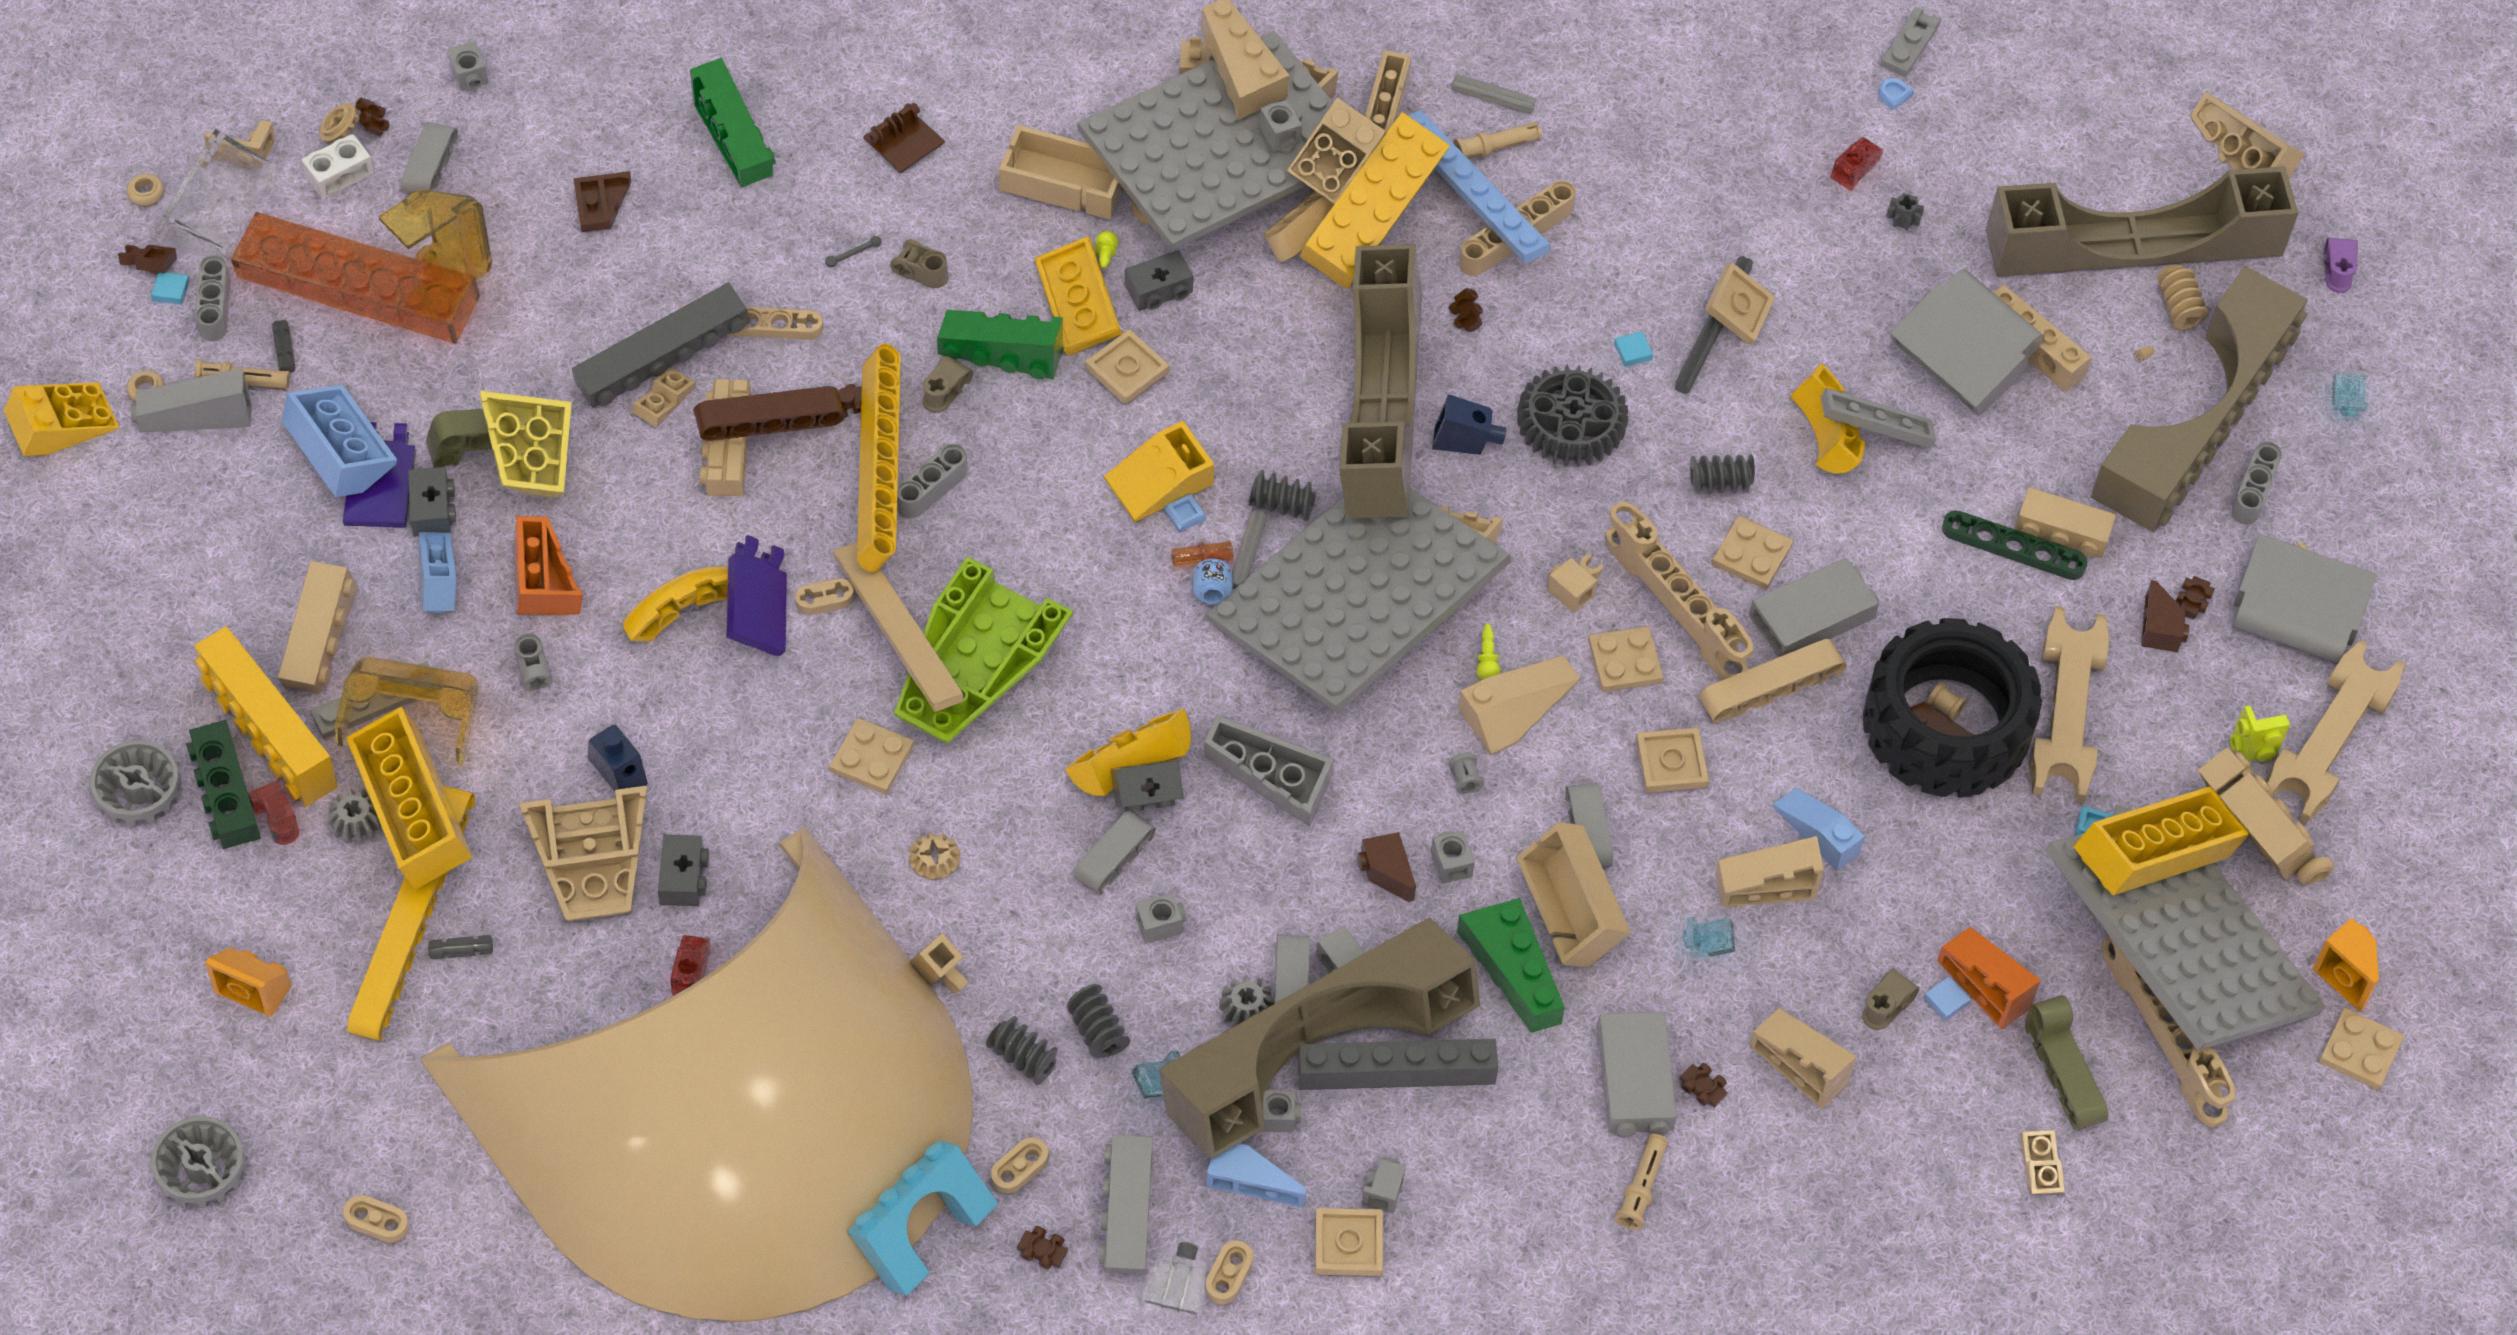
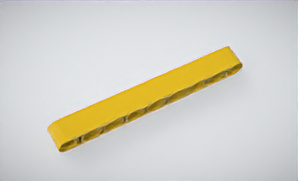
(878, 458)
(398, 940)

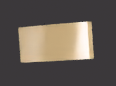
(664, 397)
(2042, 1162)

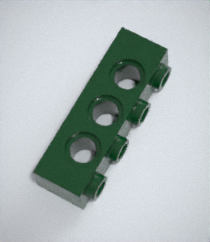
(216, 742)

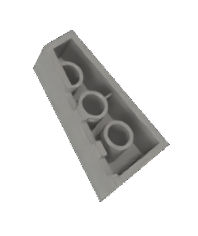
(1271, 766)
(1128, 1204)

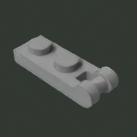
(1910, 42)

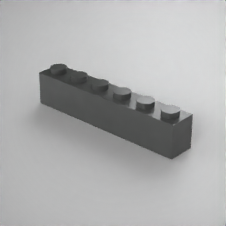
(661, 345)
(1397, 1064)

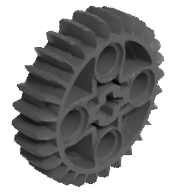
(1572, 415)

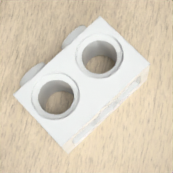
(337, 166)

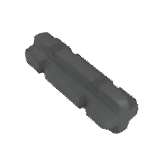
(283, 346)
(460, 947)

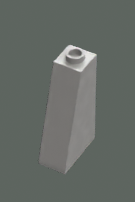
(195, 404)

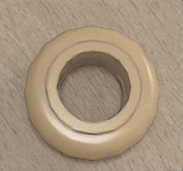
(148, 198)
(140, 378)
(2315, 870)

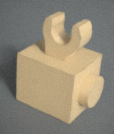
(1193, 54)
(1573, 582)
(938, 961)

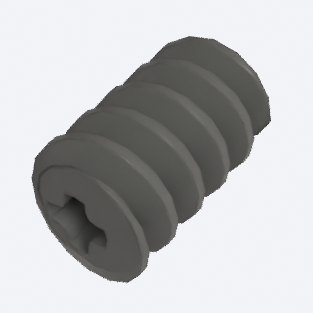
(1722, 473)
(1282, 495)
(1096, 1022)
(1023, 1050)

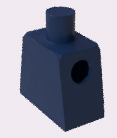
(1465, 427)
(611, 754)

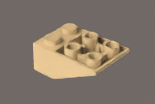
(1336, 150)

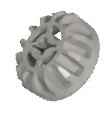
(131, 769)
(194, 1140)

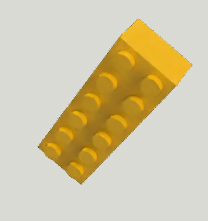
(1375, 198)
(265, 717)
(408, 798)
(2161, 840)

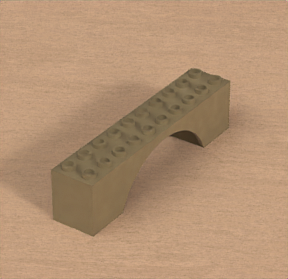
(2234, 218)
(1387, 333)
(2156, 464)
(1405, 983)

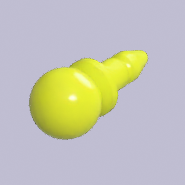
(1106, 246)
(1487, 666)

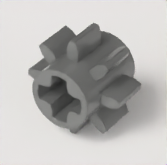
(1905, 211)

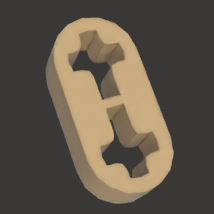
(824, 596)

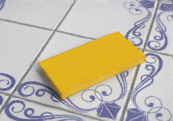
(1078, 295)

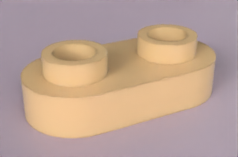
(1016, 1165)
(377, 1219)
(1227, 1273)

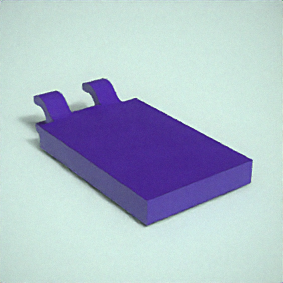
(388, 498)
(757, 598)

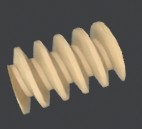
(2182, 296)

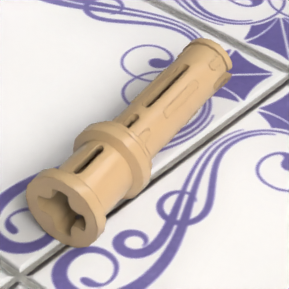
(1484, 144)
(254, 377)
(1639, 1194)

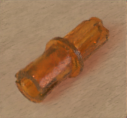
(1196, 554)

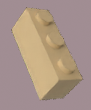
(2065, 522)

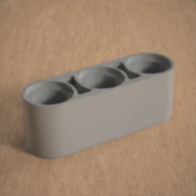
(429, 157)
(212, 298)
(935, 469)
(2260, 471)
(1589, 811)
(1113, 850)
(1291, 965)

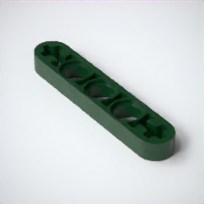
(2029, 543)

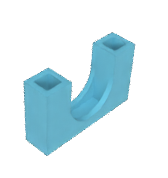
(883, 1229)

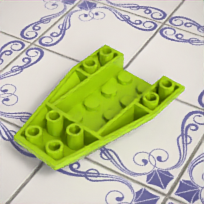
(985, 642)

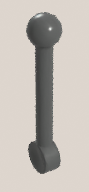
(831, 261)

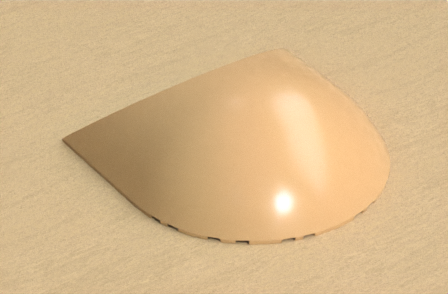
(738, 1124)

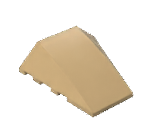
(590, 851)

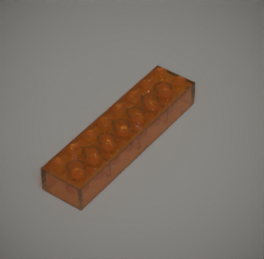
(356, 277)

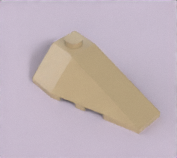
(2241, 139)
(1510, 703)

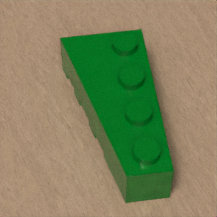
(730, 123)
(1003, 342)
(1512, 956)

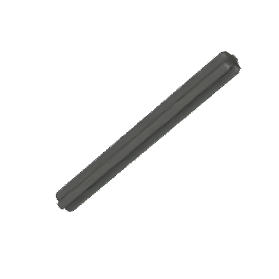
(1704, 343)

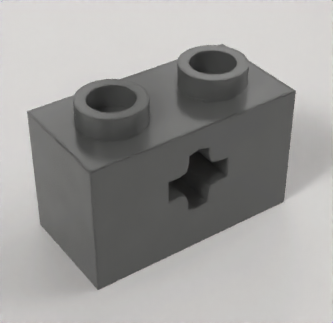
(1159, 280)
(430, 500)
(1128, 783)
(681, 887)

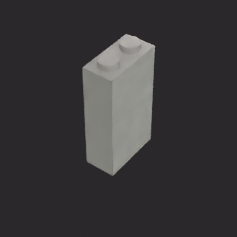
(1814, 608)
(1636, 1073)

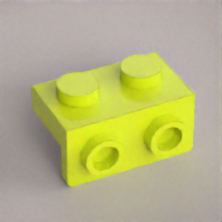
(2258, 738)

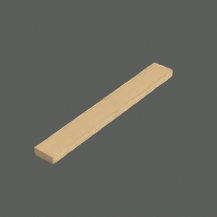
(900, 631)

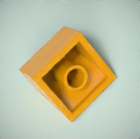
(2350, 963)
(248, 980)

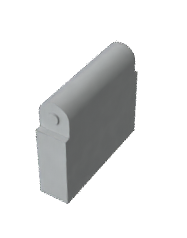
(1968, 340)
(2302, 598)

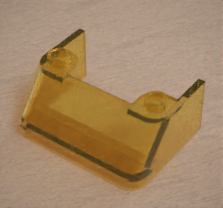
(455, 228)
(453, 691)

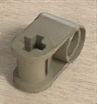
(921, 264)
(945, 384)
(1888, 1000)

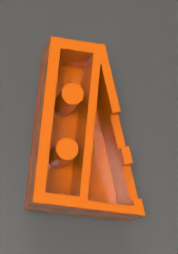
(541, 571)
(1989, 976)

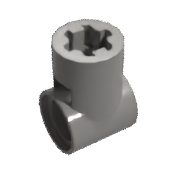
(532, 667)

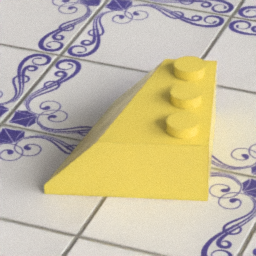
(528, 441)

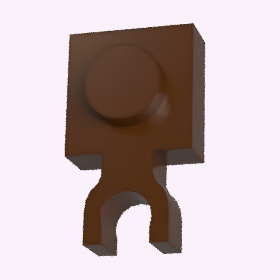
(150, 259)

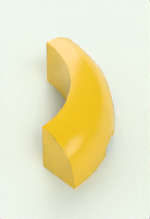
(1838, 442)
(665, 602)
(1157, 741)

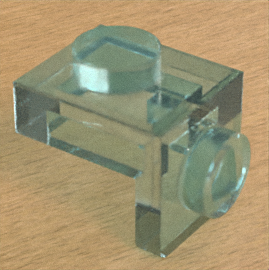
(2349, 394)
(1709, 938)
(1148, 1076)

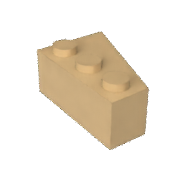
(1771, 874)
(1804, 1056)

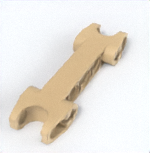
(1642, 555)
(2358, 690)
(2064, 750)
(2200, 1070)

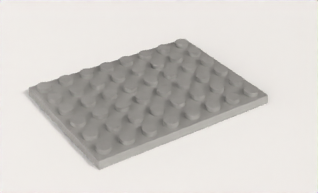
(1192, 158)
(1357, 595)
(2197, 950)

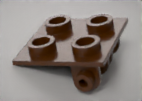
(903, 138)

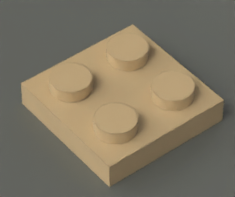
(1739, 303)
(1127, 366)
(1752, 552)
(1625, 659)
(871, 756)
(1672, 760)
(2361, 1048)
(1349, 1242)

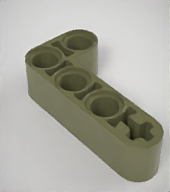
(456, 432)
(2050, 1028)

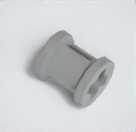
(1470, 767)

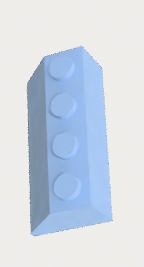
(337, 439)

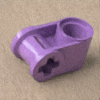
(2340, 263)

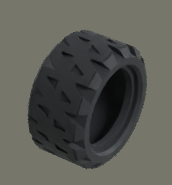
(1960, 654)

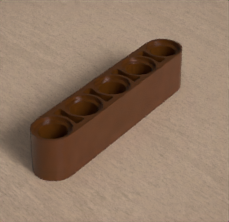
(768, 413)

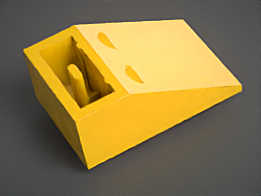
(57, 416)
(1161, 472)

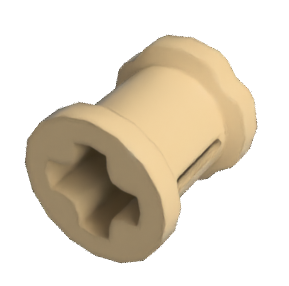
(1947, 701)

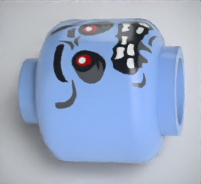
(1212, 581)

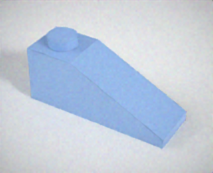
(437, 572)
(1836, 835)
(1251, 1174)

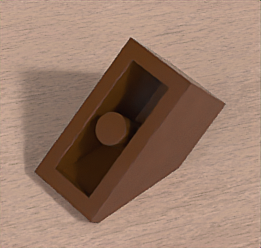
(2163, 620)
(1387, 865)

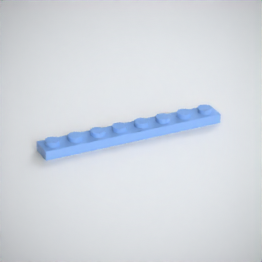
(1486, 199)

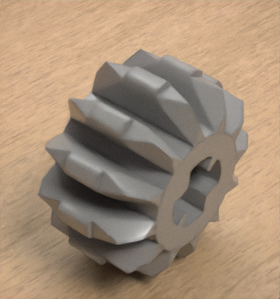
(353, 817)
(1238, 992)

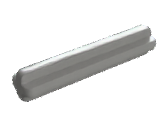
(1493, 93)
(1248, 547)

